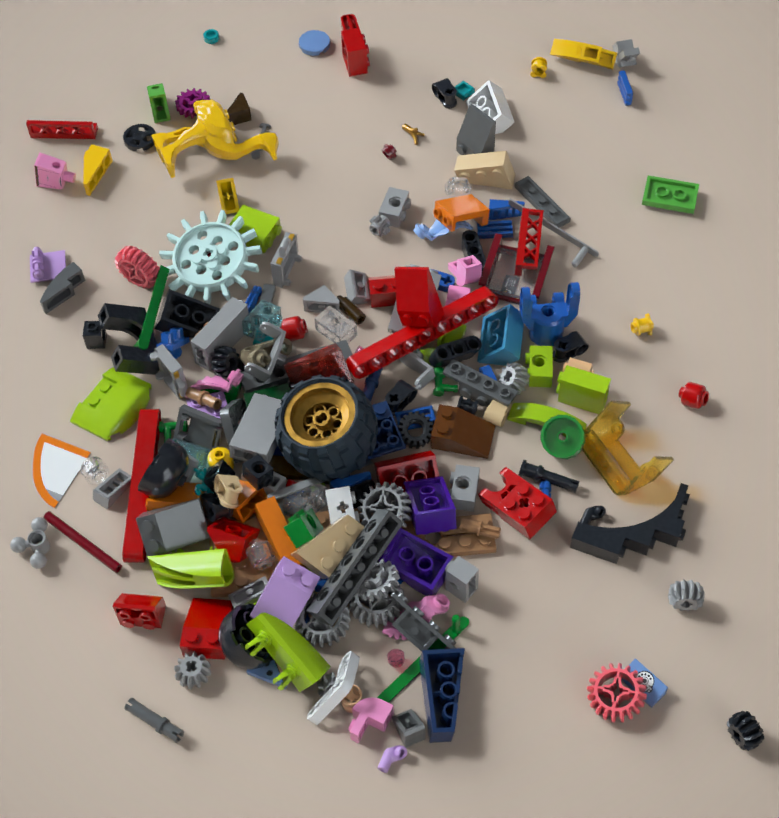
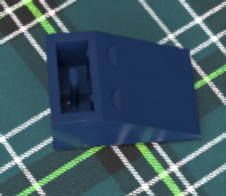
(388, 437)

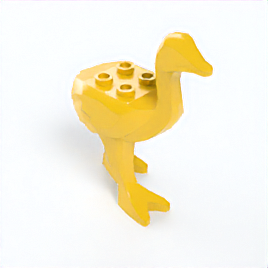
(214, 134)

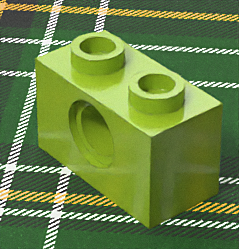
(542, 357)

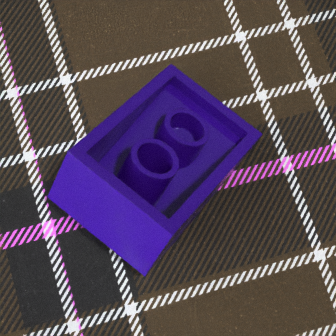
(430, 505)
(417, 562)

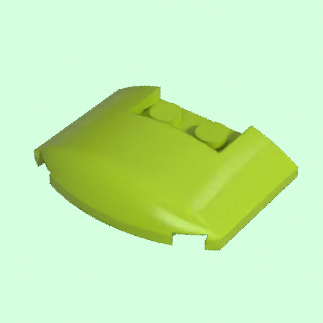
(112, 404)

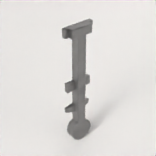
(256, 154)

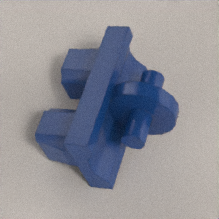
(173, 341)

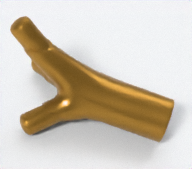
(413, 132)

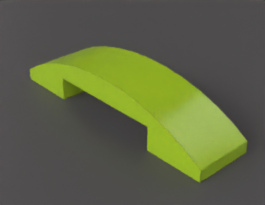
(536, 414)

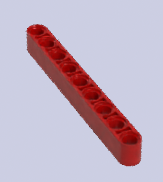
(411, 338)
(145, 451)

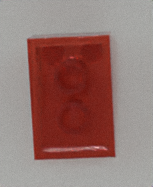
(323, 362)

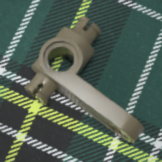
(260, 353)

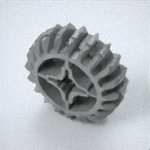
(383, 493)
(379, 612)
(312, 630)

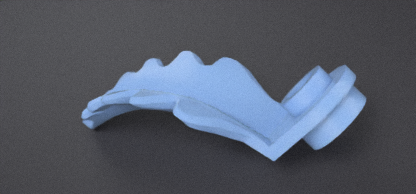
(437, 229)

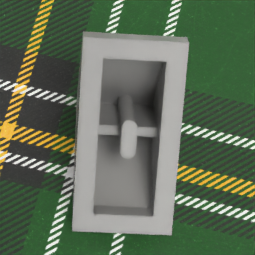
(319, 300)

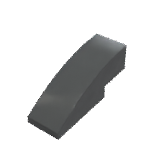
(62, 287)

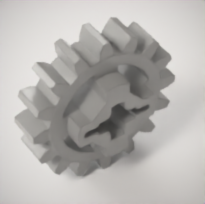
(379, 581)

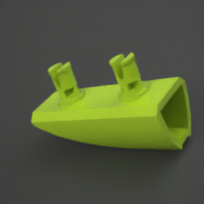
(193, 569)
(289, 649)

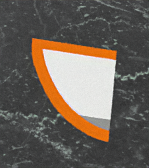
(55, 467)

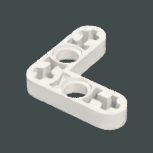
(342, 686)

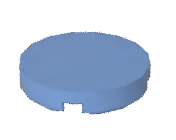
(314, 42)

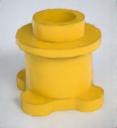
(538, 67)
(642, 325)

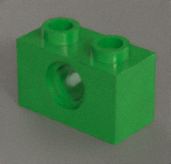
(303, 527)

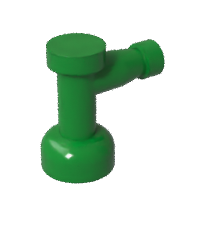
(439, 387)
(167, 427)

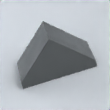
(409, 728)

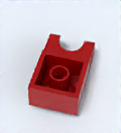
(353, 46)
(519, 504)

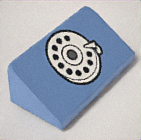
(654, 687)

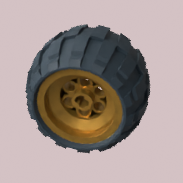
(318, 408)

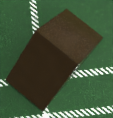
(239, 110)

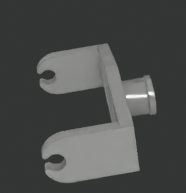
(276, 357)
(415, 362)

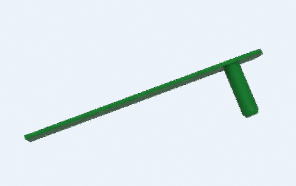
(152, 311)
(458, 625)

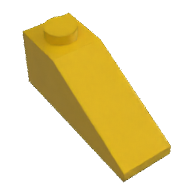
(96, 162)

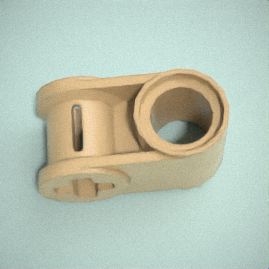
(497, 413)
(228, 490)

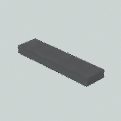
(542, 201)

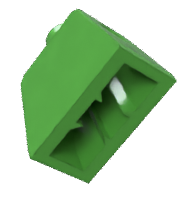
(158, 98)

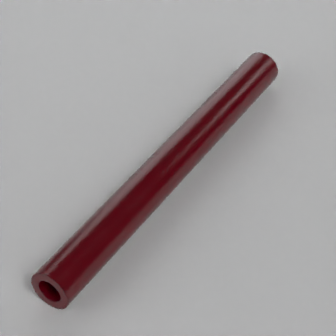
(82, 542)

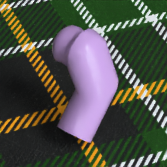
(391, 755)

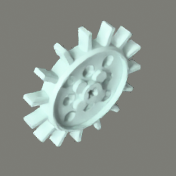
(211, 256)

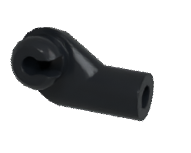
(593, 513)

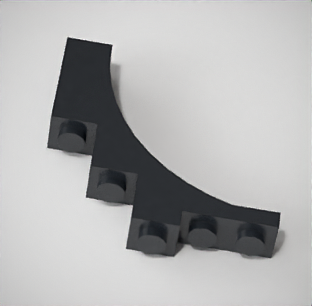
(612, 542)

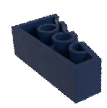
(441, 688)

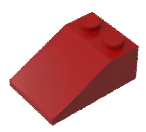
(417, 297)
(202, 627)

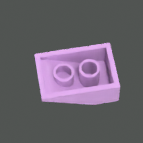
(286, 592)

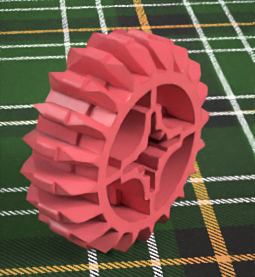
(137, 266)
(625, 693)

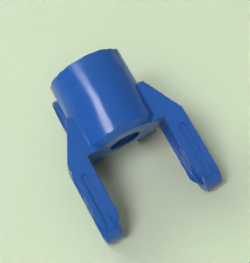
(548, 320)

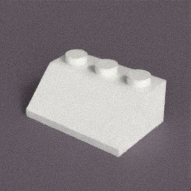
(492, 102)

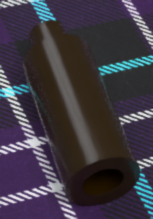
(351, 310)

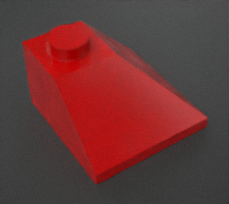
(233, 537)

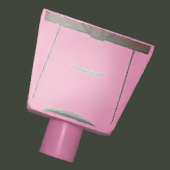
(52, 172)

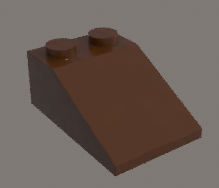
(461, 432)

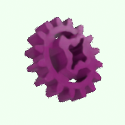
(186, 101)

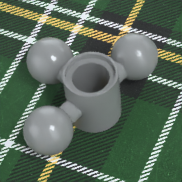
(19, 544)

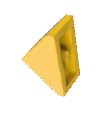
(228, 195)

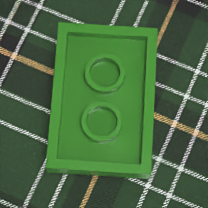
(670, 194)

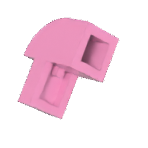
(466, 270)
(370, 712)

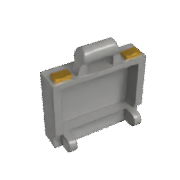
(285, 259)
(170, 371)

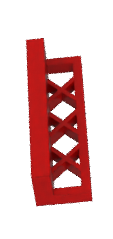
(62, 129)
(521, 249)

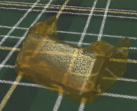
(611, 457)

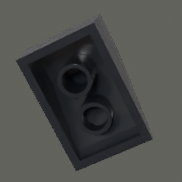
(185, 313)

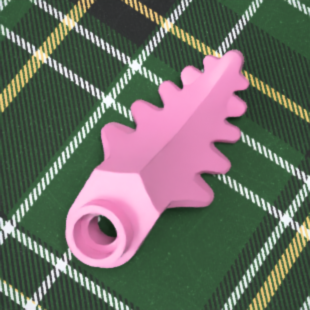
(219, 382)
(429, 605)

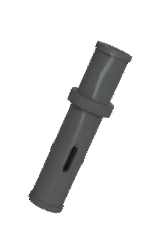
(161, 724)

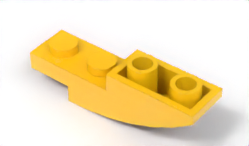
(583, 52)

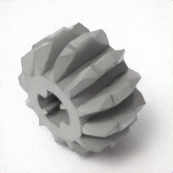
(514, 376)
(686, 595)
(192, 678)

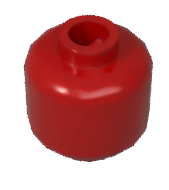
(294, 327)
(694, 395)

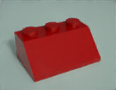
(382, 291)
(407, 468)

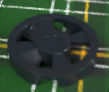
(137, 139)

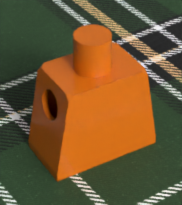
(247, 501)

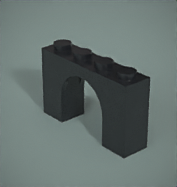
(129, 320)

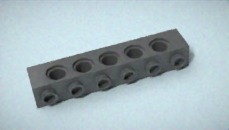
(279, 374)
(354, 566)

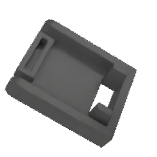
(203, 428)

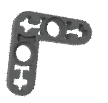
(229, 418)

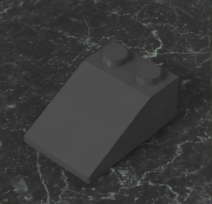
(476, 133)
(172, 527)

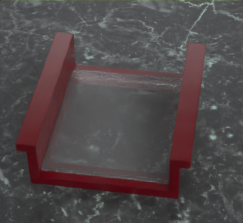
(500, 270)

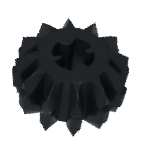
(224, 361)
(745, 730)

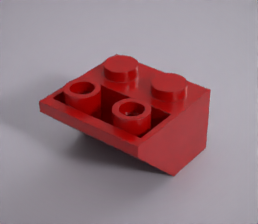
(140, 610)

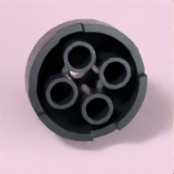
(165, 471)
(236, 634)

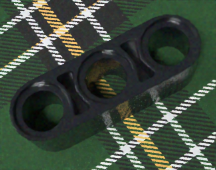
(472, 246)
(458, 350)

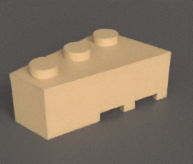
(486, 169)
(329, 547)

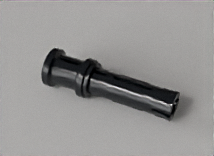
(539, 474)

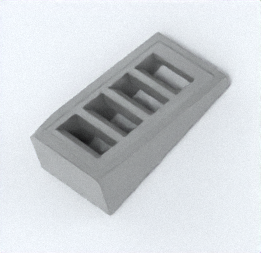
(106, 498)

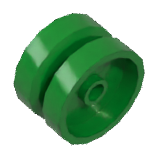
(574, 439)

